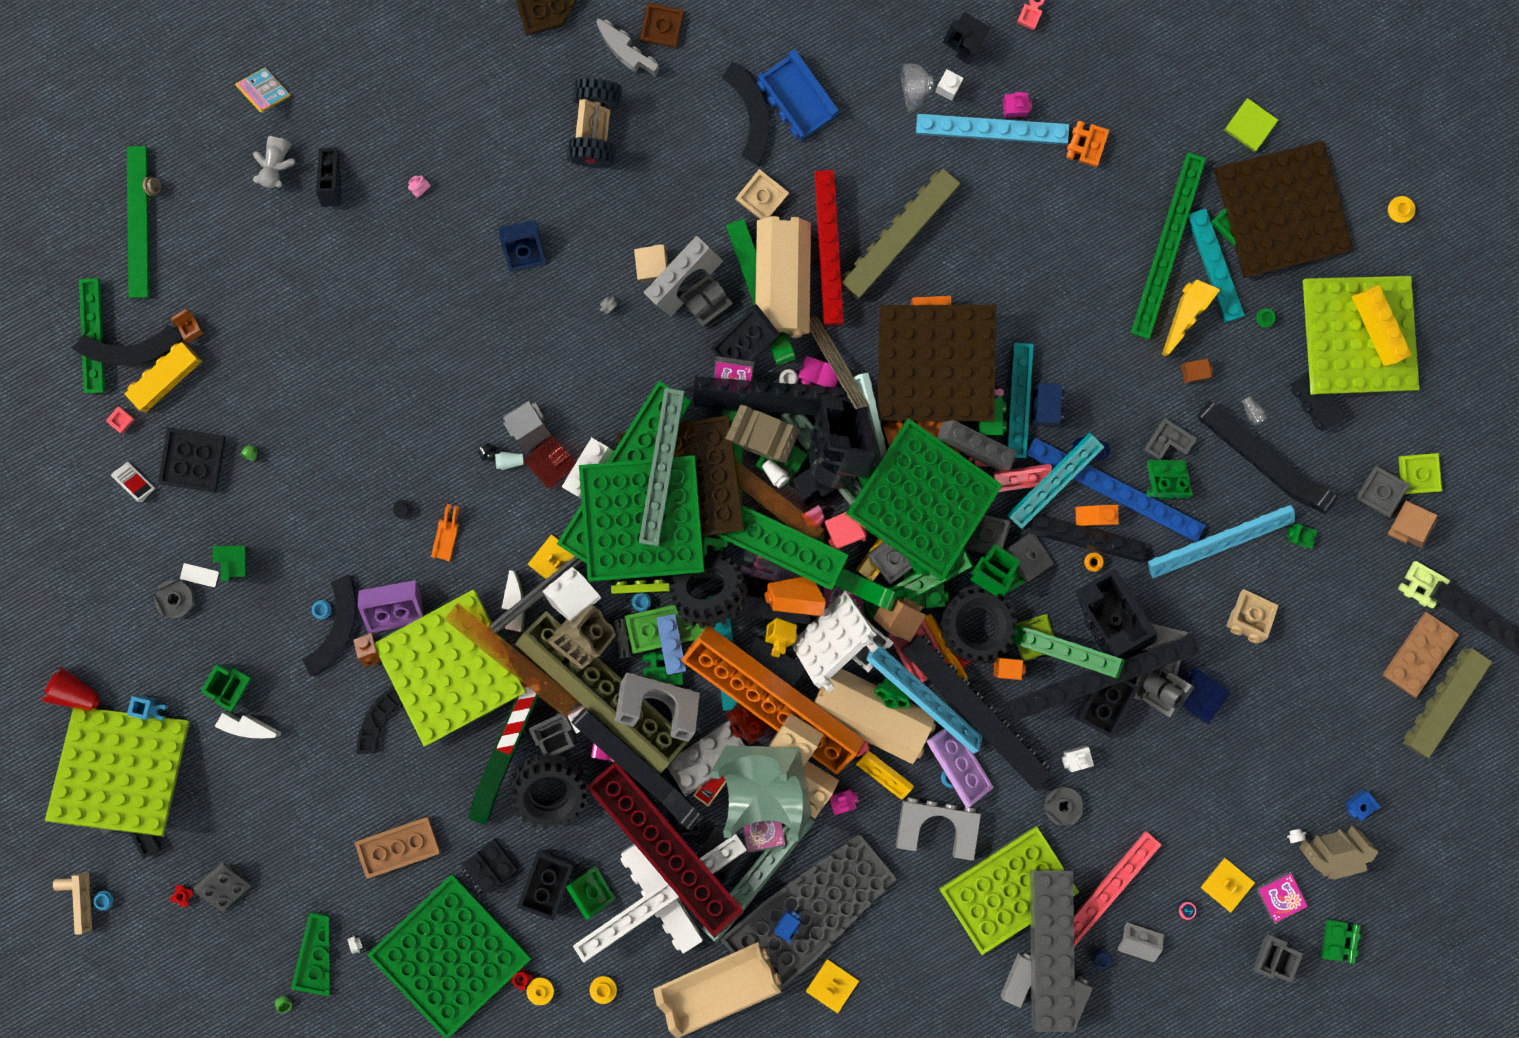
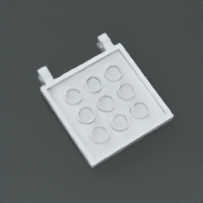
(833, 640)

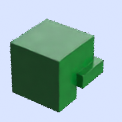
(232, 561)
(995, 571)
(226, 686)

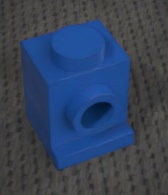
(1355, 802)
(788, 925)

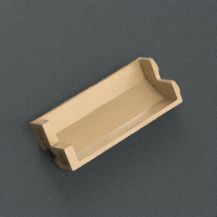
(784, 273)
(858, 708)
(718, 990)

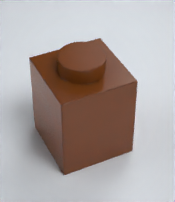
(1196, 370)

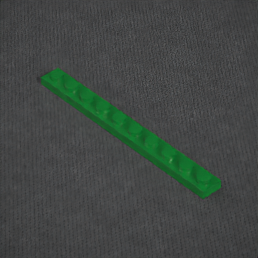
(1167, 246)

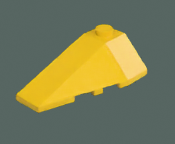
(1193, 301)

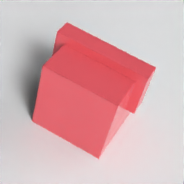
(844, 531)

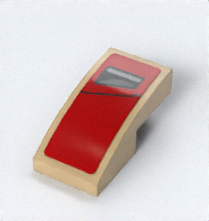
(709, 790)

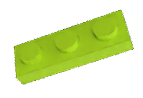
(640, 586)

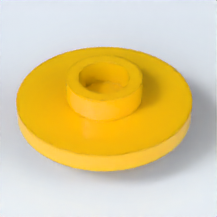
(1401, 209)
(603, 989)
(540, 991)

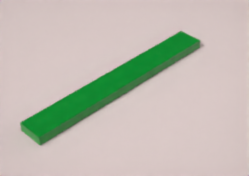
(138, 223)

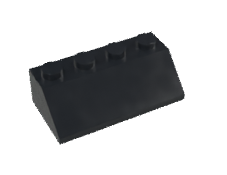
(758, 607)

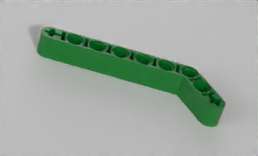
(746, 256)
(866, 589)

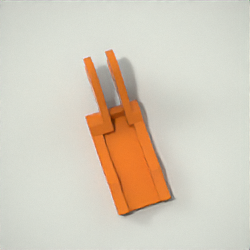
(446, 535)

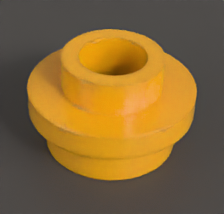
(1100, 562)

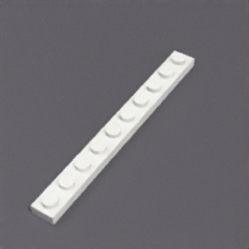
(651, 903)

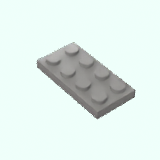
(694, 764)

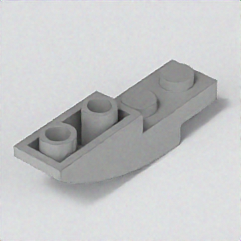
(620, 44)

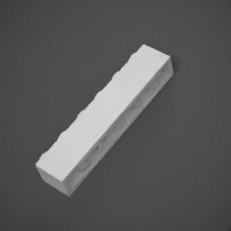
(674, 916)

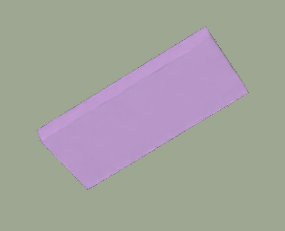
(960, 767)

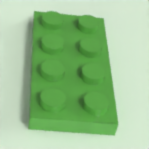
(645, 633)

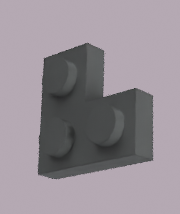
(1168, 435)

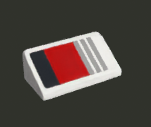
(133, 482)

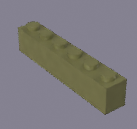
(1447, 702)

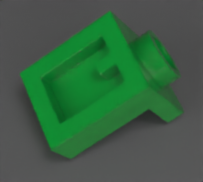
(1301, 536)
(717, 544)

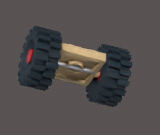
(594, 101)

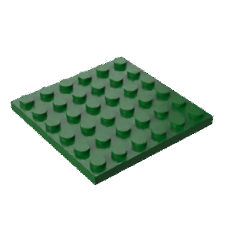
(924, 499)
(613, 516)
(449, 956)

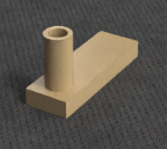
(81, 900)

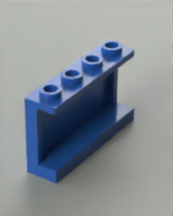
(797, 96)

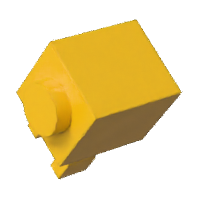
(781, 635)

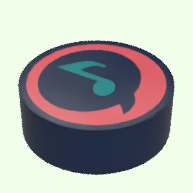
(1186, 910)

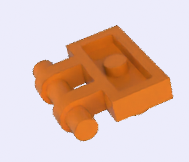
(1093, 146)

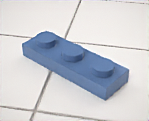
(671, 644)

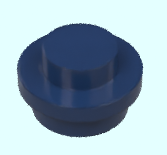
(1101, 959)

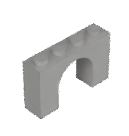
(665, 287)
(681, 702)
(915, 813)
(1020, 981)

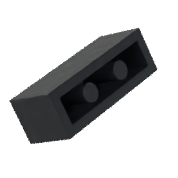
(1321, 407)
(784, 667)

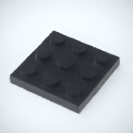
(191, 460)

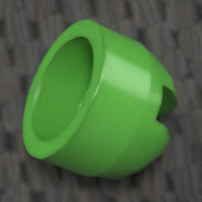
(249, 453)
(283, 1004)

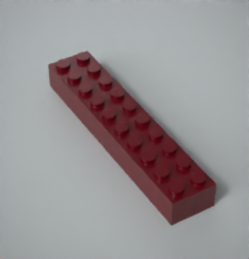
(665, 850)

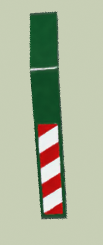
(502, 756)

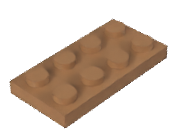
(1420, 654)
(397, 847)

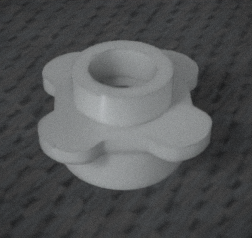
(608, 304)

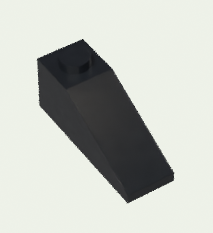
(328, 177)

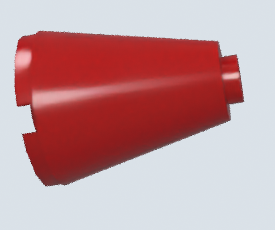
(71, 692)

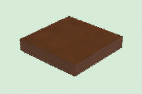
(661, 25)

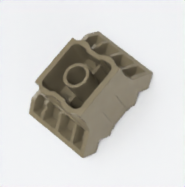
(762, 434)
(583, 637)
(1340, 853)

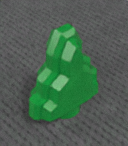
(892, 695)

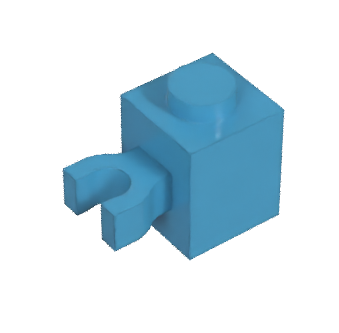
(145, 708)

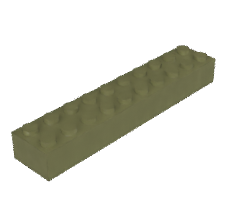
(598, 691)

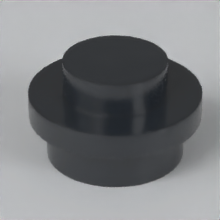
(487, 452)
(402, 509)

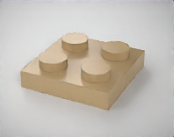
(762, 195)

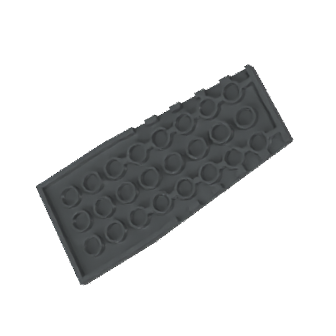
(827, 899)

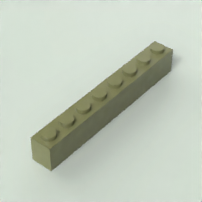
(901, 233)

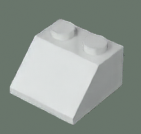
(571, 594)

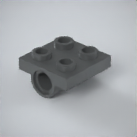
(706, 300)
(1165, 692)
(222, 886)

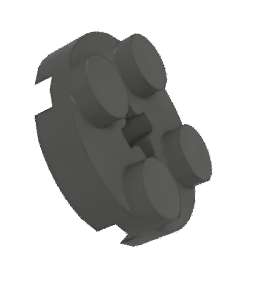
(164, 595)
(1074, 805)

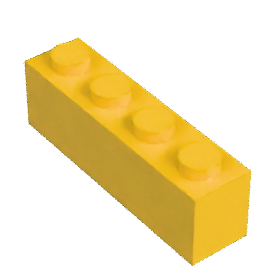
(1381, 325)
(163, 376)

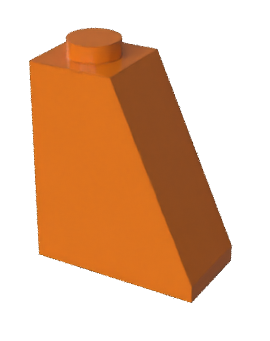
(796, 596)

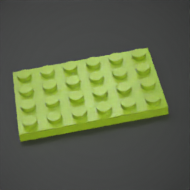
(995, 893)

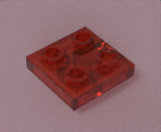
(550, 462)
(745, 724)

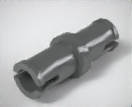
(622, 638)

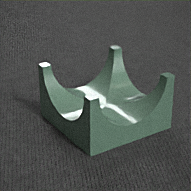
(764, 787)

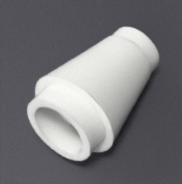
(776, 474)

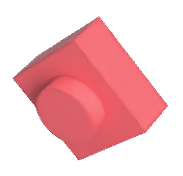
(120, 420)

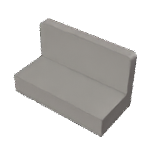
(1141, 942)

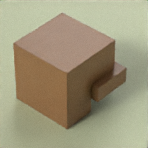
(1413, 525)
(902, 619)

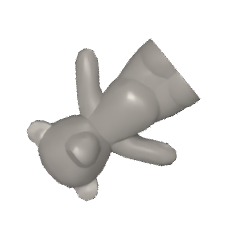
(274, 162)

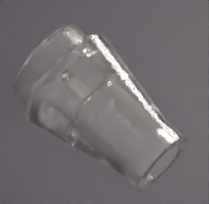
(1253, 410)

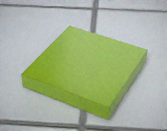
(1251, 125)
(1421, 473)

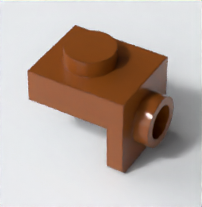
(187, 325)
(366, 650)

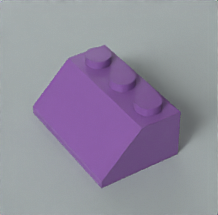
(390, 606)

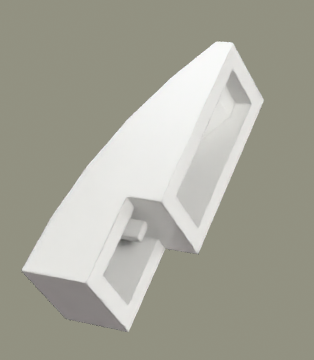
(513, 595)
(246, 726)

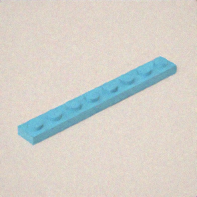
(992, 129)
(1221, 541)
(925, 698)

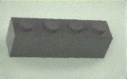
(976, 445)

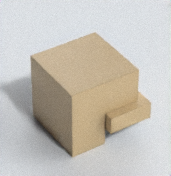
(650, 262)

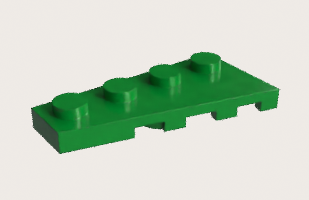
(313, 963)

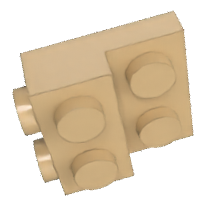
(1252, 617)

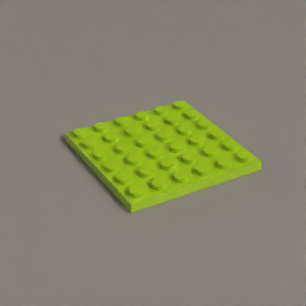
(1339, 345)
(444, 674)
(117, 772)

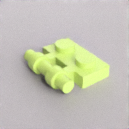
(1424, 578)

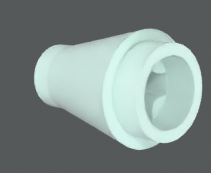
(508, 460)

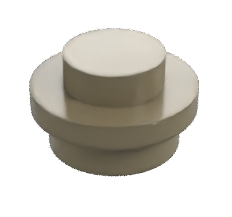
(151, 186)

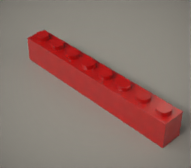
(828, 248)

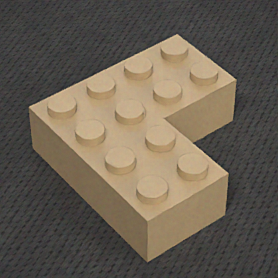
(800, 734)

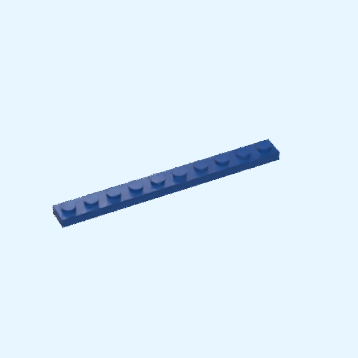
(1121, 493)

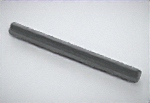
(532, 597)

